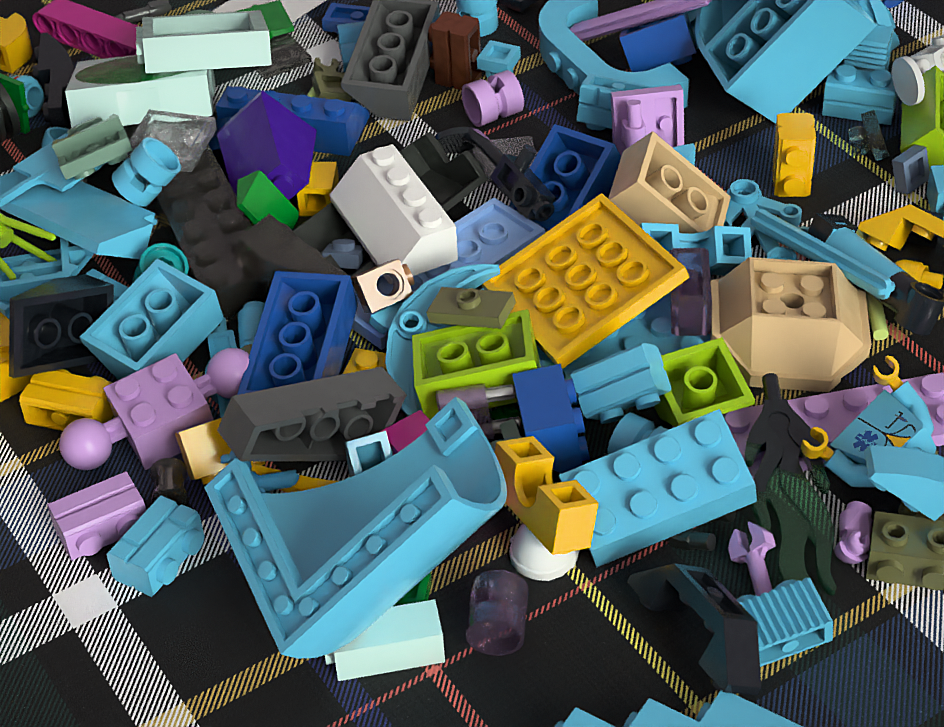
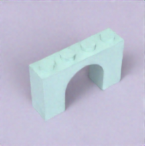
(397, 641)

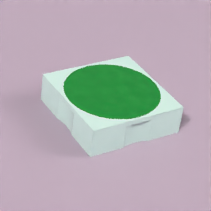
(126, 89)

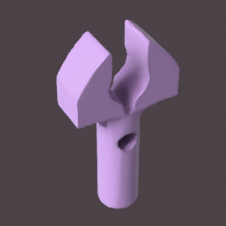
(754, 557)

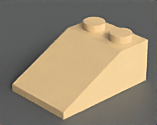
(665, 188)

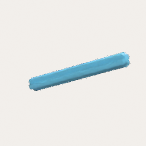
(818, 251)

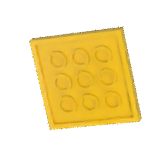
(587, 278)

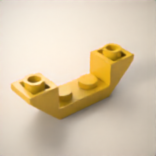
(895, 226)

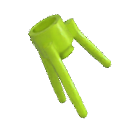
(7, 235)

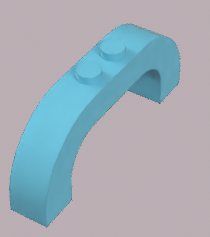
(575, 60)

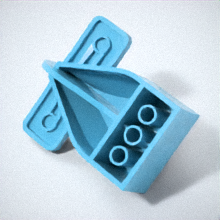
(776, 49)

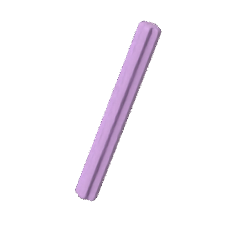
(633, 17)

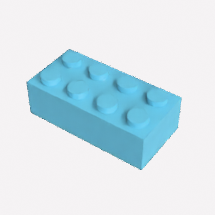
(664, 486)

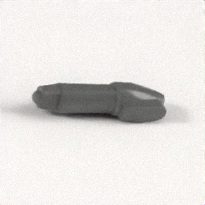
(153, 9)

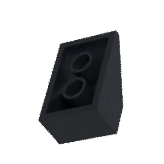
(49, 324)

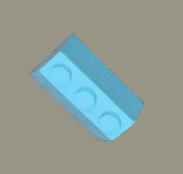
(152, 320)

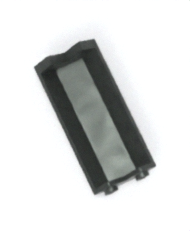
(444, 178)

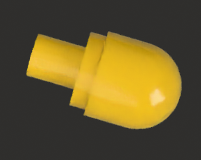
(921, 273)

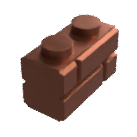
(455, 49)

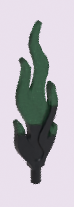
(786, 488)

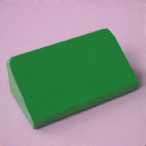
(260, 197)

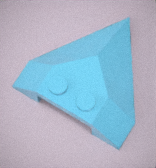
(33, 271)

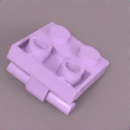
(647, 110)

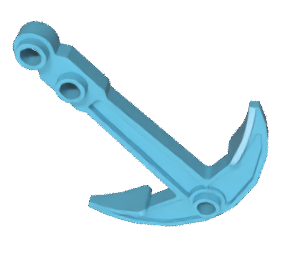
(399, 342)

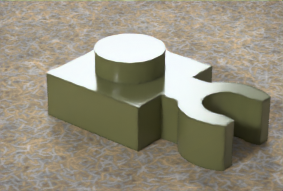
(328, 81)

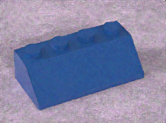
(336, 121)
(301, 330)

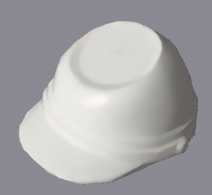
(534, 560)

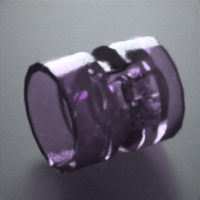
(497, 612)

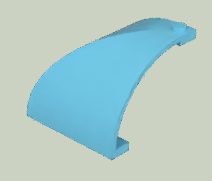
(350, 550)

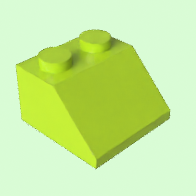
(702, 382)

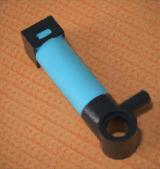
(912, 301)

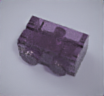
(692, 299)

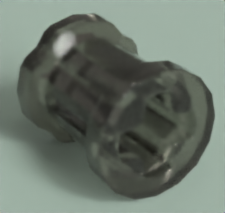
(169, 480)

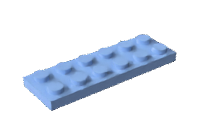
(483, 237)

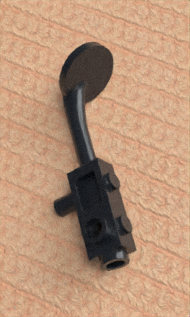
(511, 171)

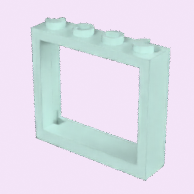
(203, 41)

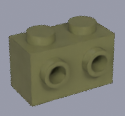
(912, 557)

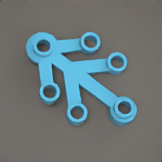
(748, 199)

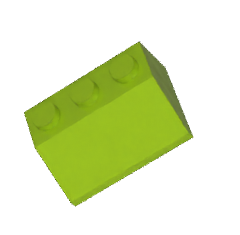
(924, 122)
(472, 356)

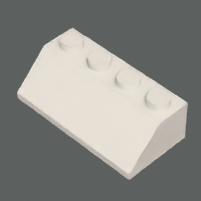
(394, 213)

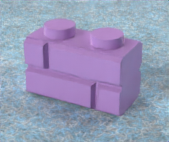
(96, 515)

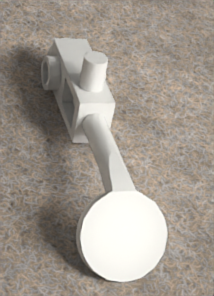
(908, 71)

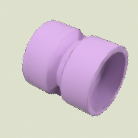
(492, 98)

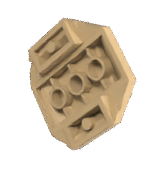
(791, 322)

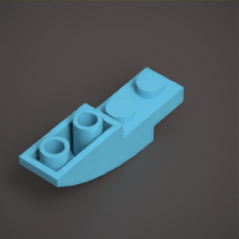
(909, 475)

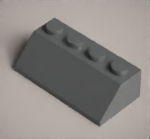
(392, 57)

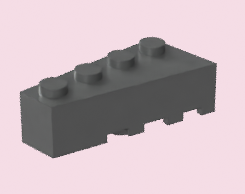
(311, 417)

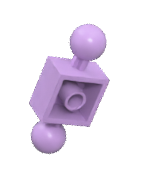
(152, 409)

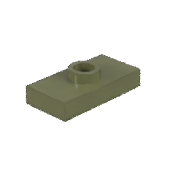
(471, 307)

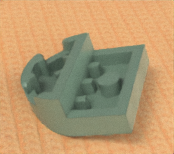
(92, 145)

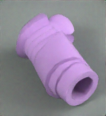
(855, 533)

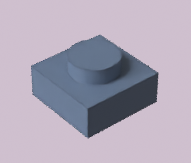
(911, 169)
(345, 253)

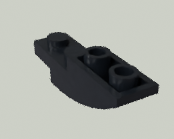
(53, 74)

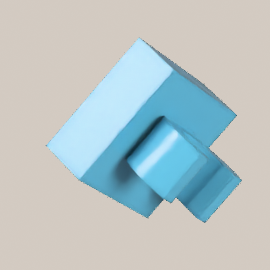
(498, 57)

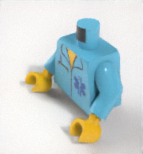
(889, 420)

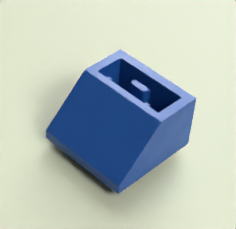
(548, 415)

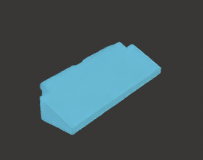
(83, 216)

